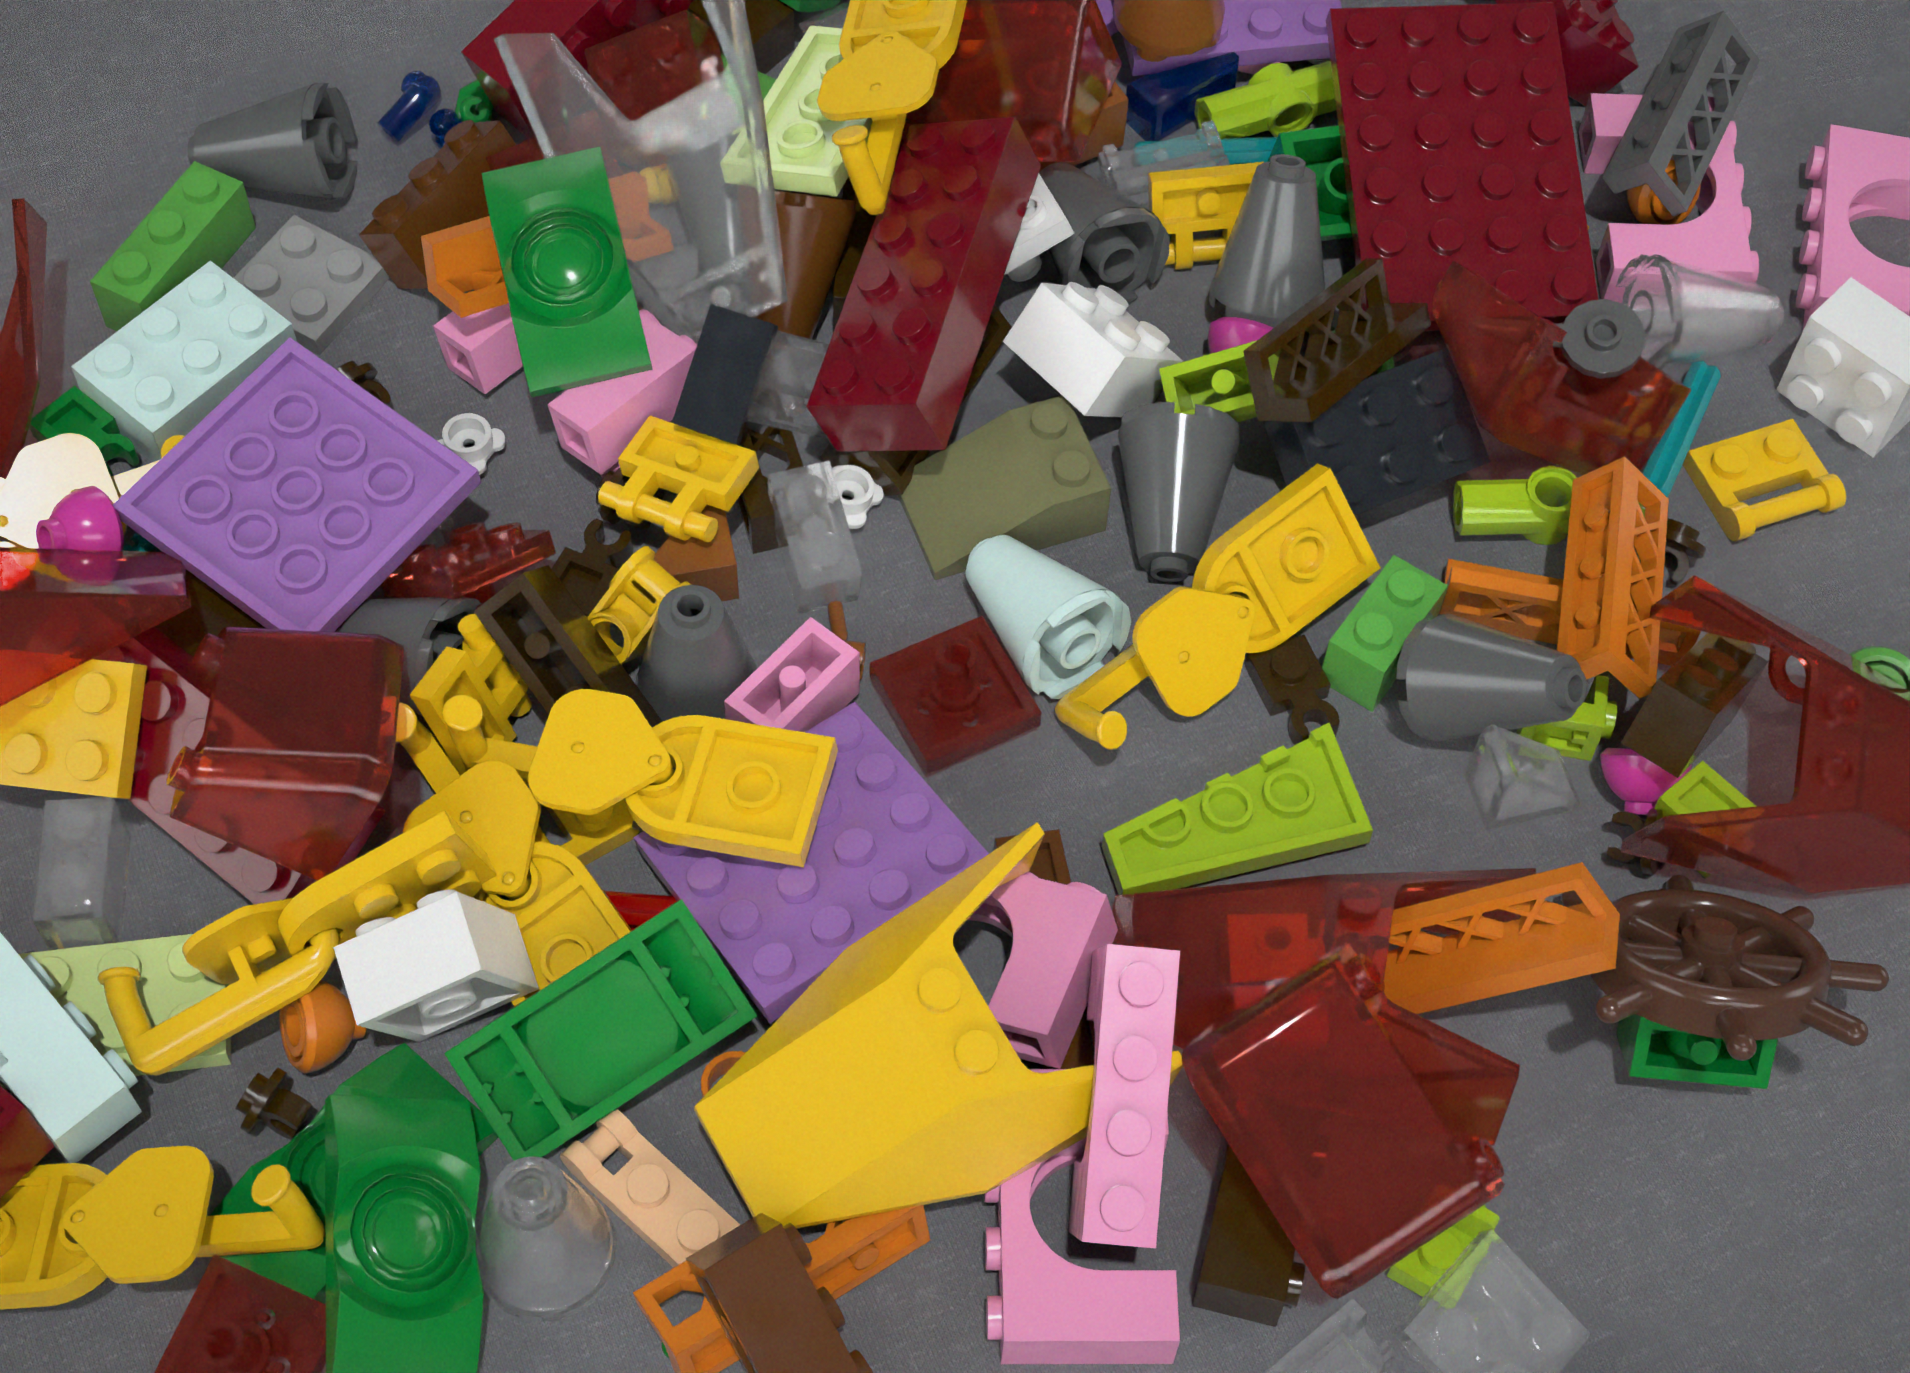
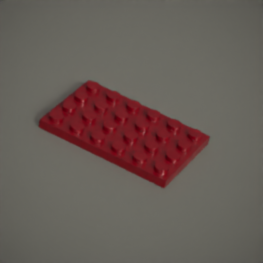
(1462, 151)

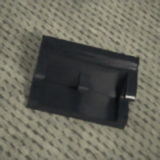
(724, 373)

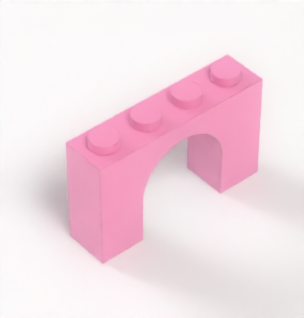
(1853, 178)
(1710, 241)
(591, 419)
(1049, 962)
(1122, 1163)
(1065, 1311)

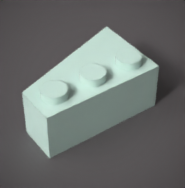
(54, 1066)

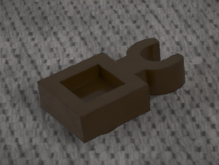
(590, 572)
(1293, 682)

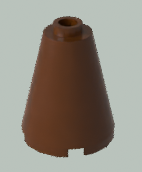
(812, 244)

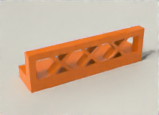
(462, 261)
(1605, 570)
(1530, 606)
(1499, 956)
(840, 1261)

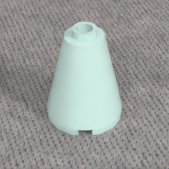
(1046, 614)

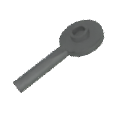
(1602, 338)

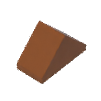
(704, 562)

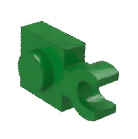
(80, 415)

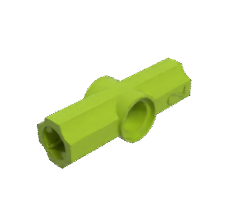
(1271, 101)
(1517, 506)

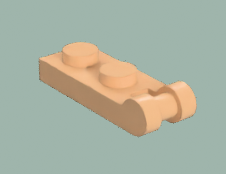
(647, 1191)

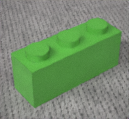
(193, 223)

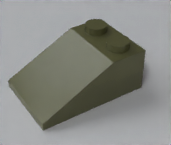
(1012, 477)

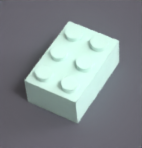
(181, 357)

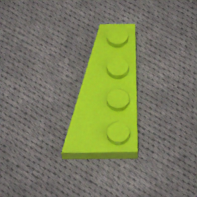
(1268, 815)

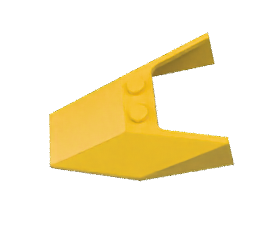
(894, 1076)

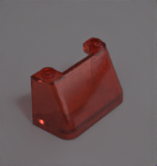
(1029, 62)
(1531, 393)
(290, 742)
(1337, 1123)

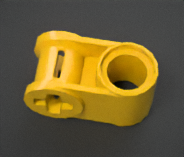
(633, 603)

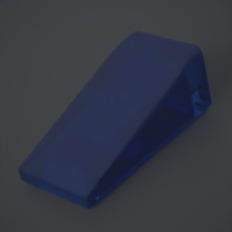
(1168, 98)

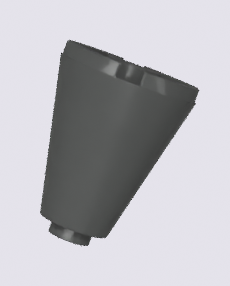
(284, 144)
(1113, 236)
(1274, 246)
(1175, 482)
(419, 625)
(692, 656)
(1478, 676)

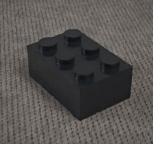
(1388, 434)

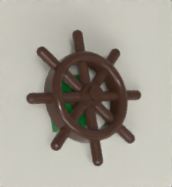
(1716, 982)

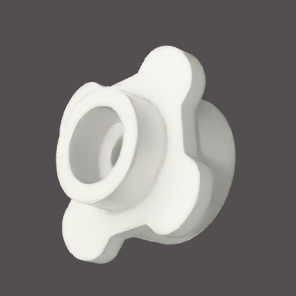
(472, 429)
(860, 486)

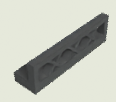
(1672, 100)

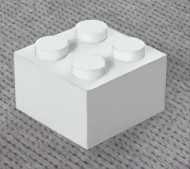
(1091, 348)
(1853, 367)
(434, 966)

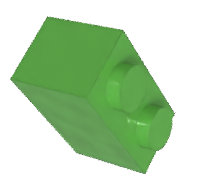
(1368, 643)

